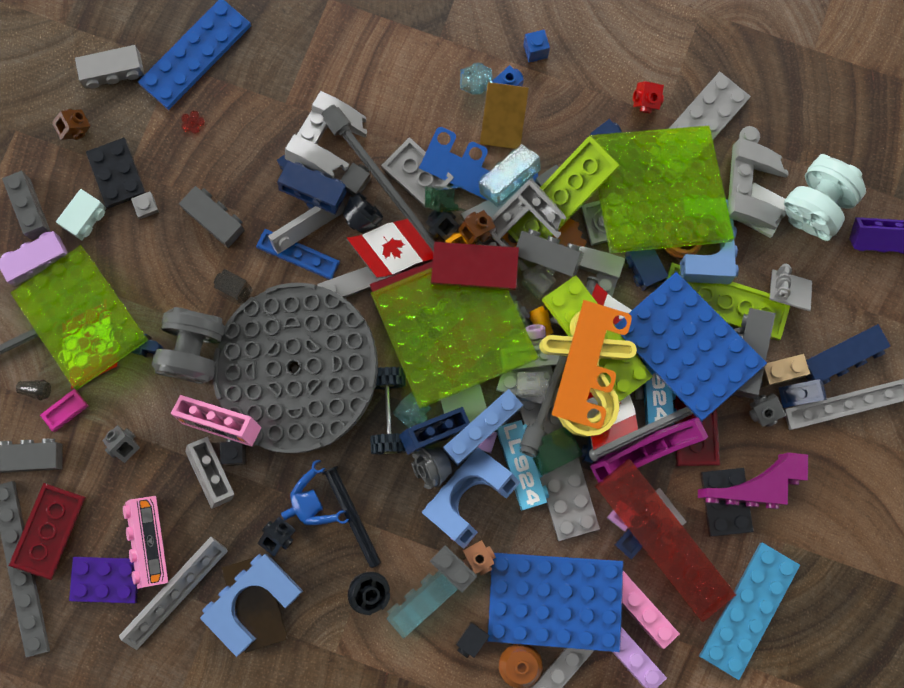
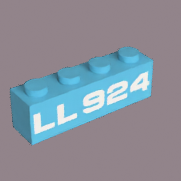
(530, 490)

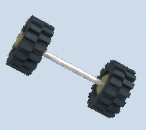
(388, 443)

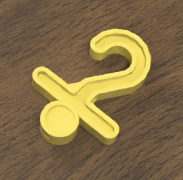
(610, 350)

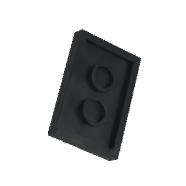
(115, 172)
(724, 518)

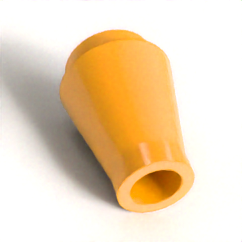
(541, 316)

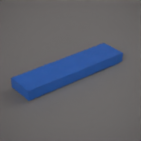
(302, 257)

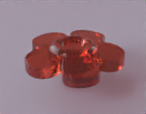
(192, 122)

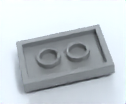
(404, 169)

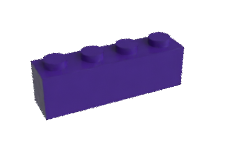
(878, 234)

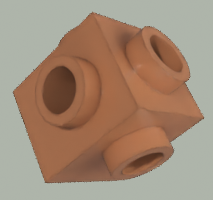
(479, 549)

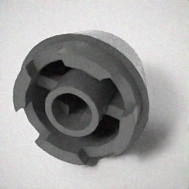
(432, 466)

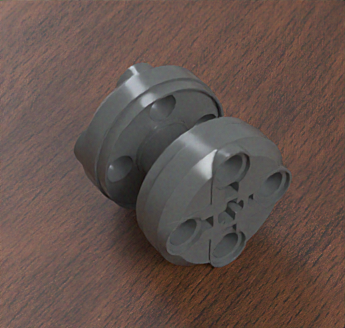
(191, 331)

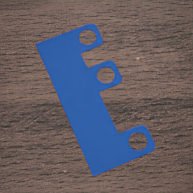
(465, 170)

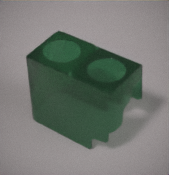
(441, 198)
(557, 450)

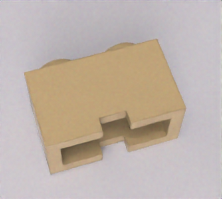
(785, 370)

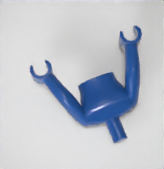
(307, 504)

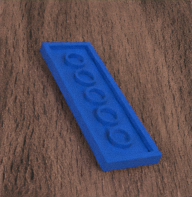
(194, 53)

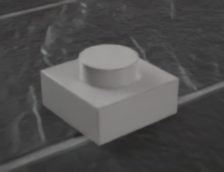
(145, 205)

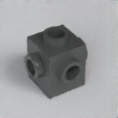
(766, 410)
(120, 443)

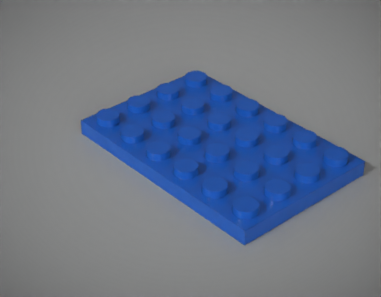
(690, 346)
(556, 602)

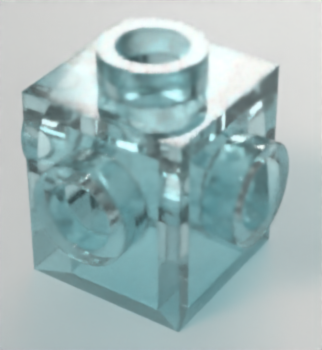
(475, 78)
(410, 413)

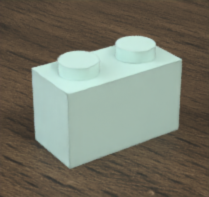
(81, 214)

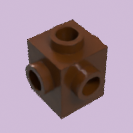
(71, 124)
(477, 227)

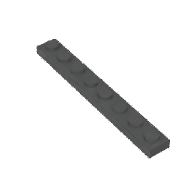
(22, 583)

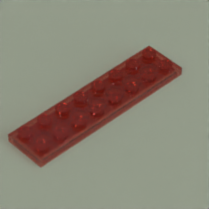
(665, 540)

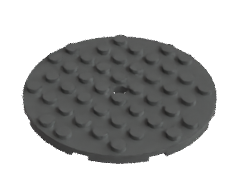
(334, 359)

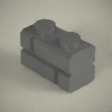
(453, 568)

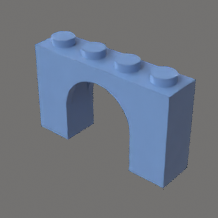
(714, 268)
(482, 427)
(476, 470)
(222, 616)

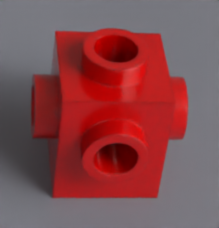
(648, 96)

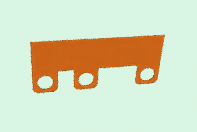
(581, 364)

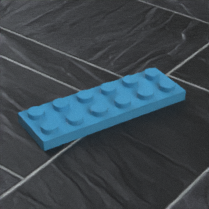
(749, 611)

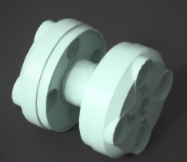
(831, 188)

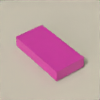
(64, 410)

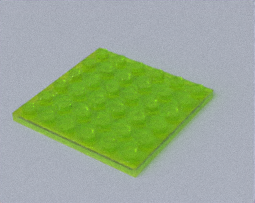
(663, 190)
(451, 335)

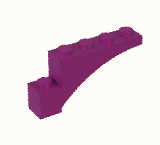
(651, 447)
(766, 488)

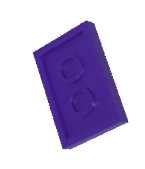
(102, 580)

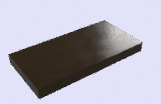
(256, 609)

